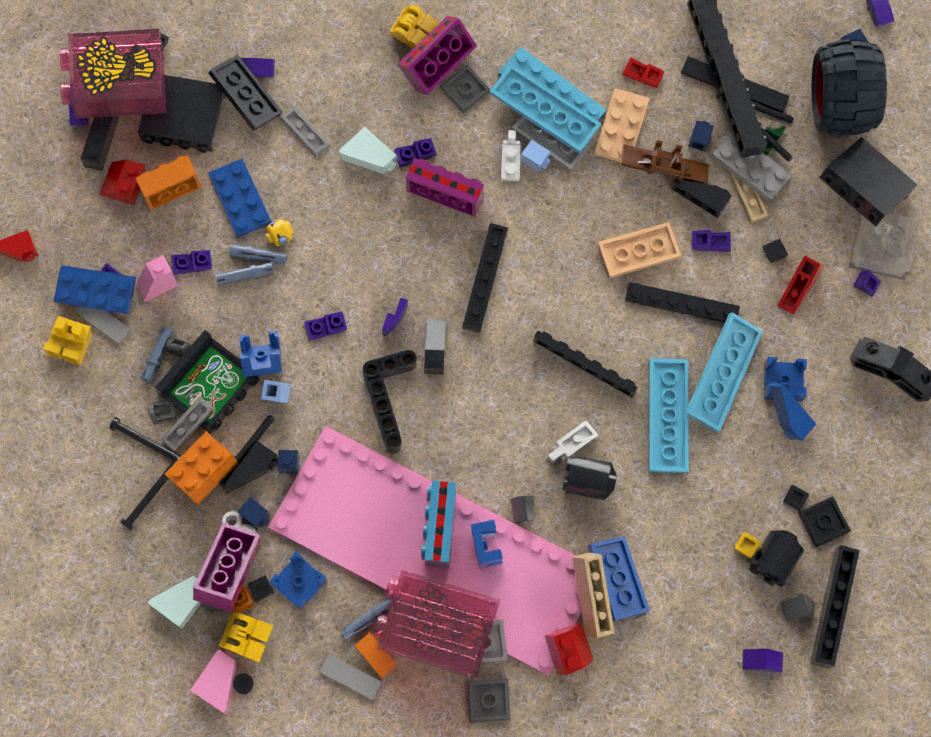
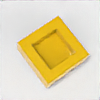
(746, 545)

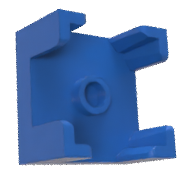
(261, 358)
(785, 373)
(480, 531)
(298, 581)

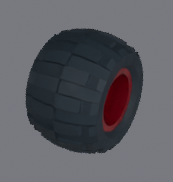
(848, 87)

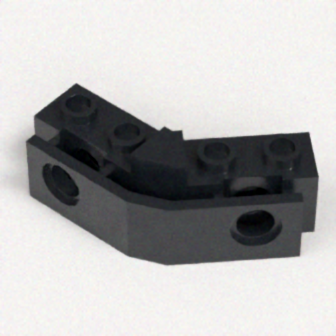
(894, 365)

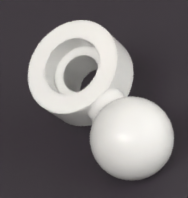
(238, 520)

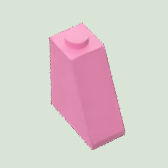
(155, 279)
(217, 680)

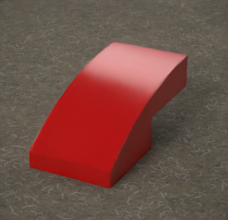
(645, 74)

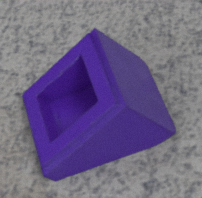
(867, 282)

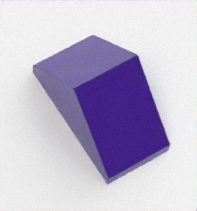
(762, 660)

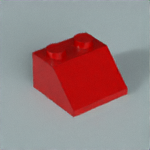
(121, 181)
(569, 649)

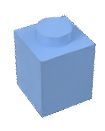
(535, 156)
(276, 391)

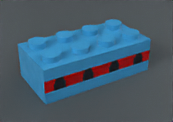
(440, 523)

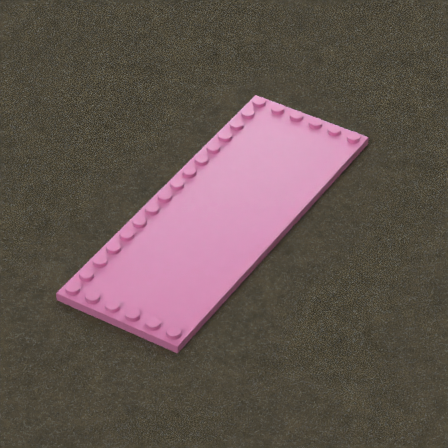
(372, 522)

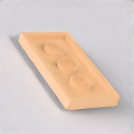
(621, 124)
(639, 250)

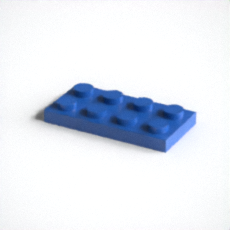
(239, 198)
(94, 289)
(621, 577)

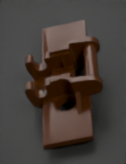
(665, 163)

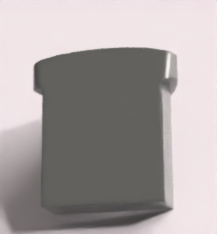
(161, 411)
(522, 508)
(798, 607)

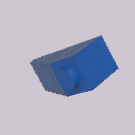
(790, 413)

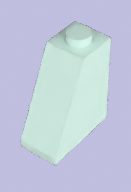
(368, 152)
(177, 602)

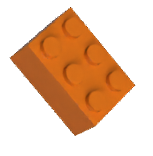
(168, 182)
(201, 468)

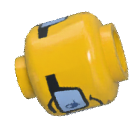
(279, 232)

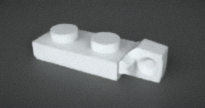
(510, 158)
(573, 442)

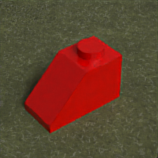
(19, 247)

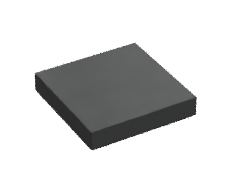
(465, 88)
(489, 700)

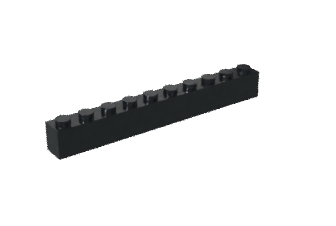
(727, 77)

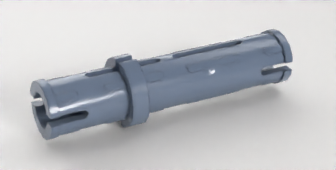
(235, 250)
(245, 273)
(155, 358)
(366, 620)

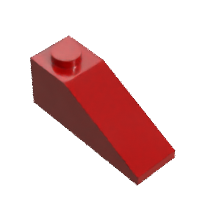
(800, 284)

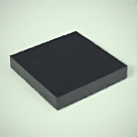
(824, 521)

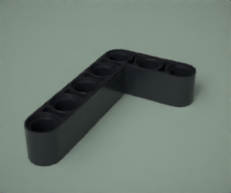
(382, 396)

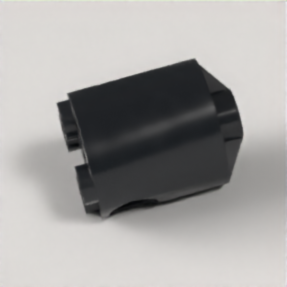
(589, 477)
(777, 557)

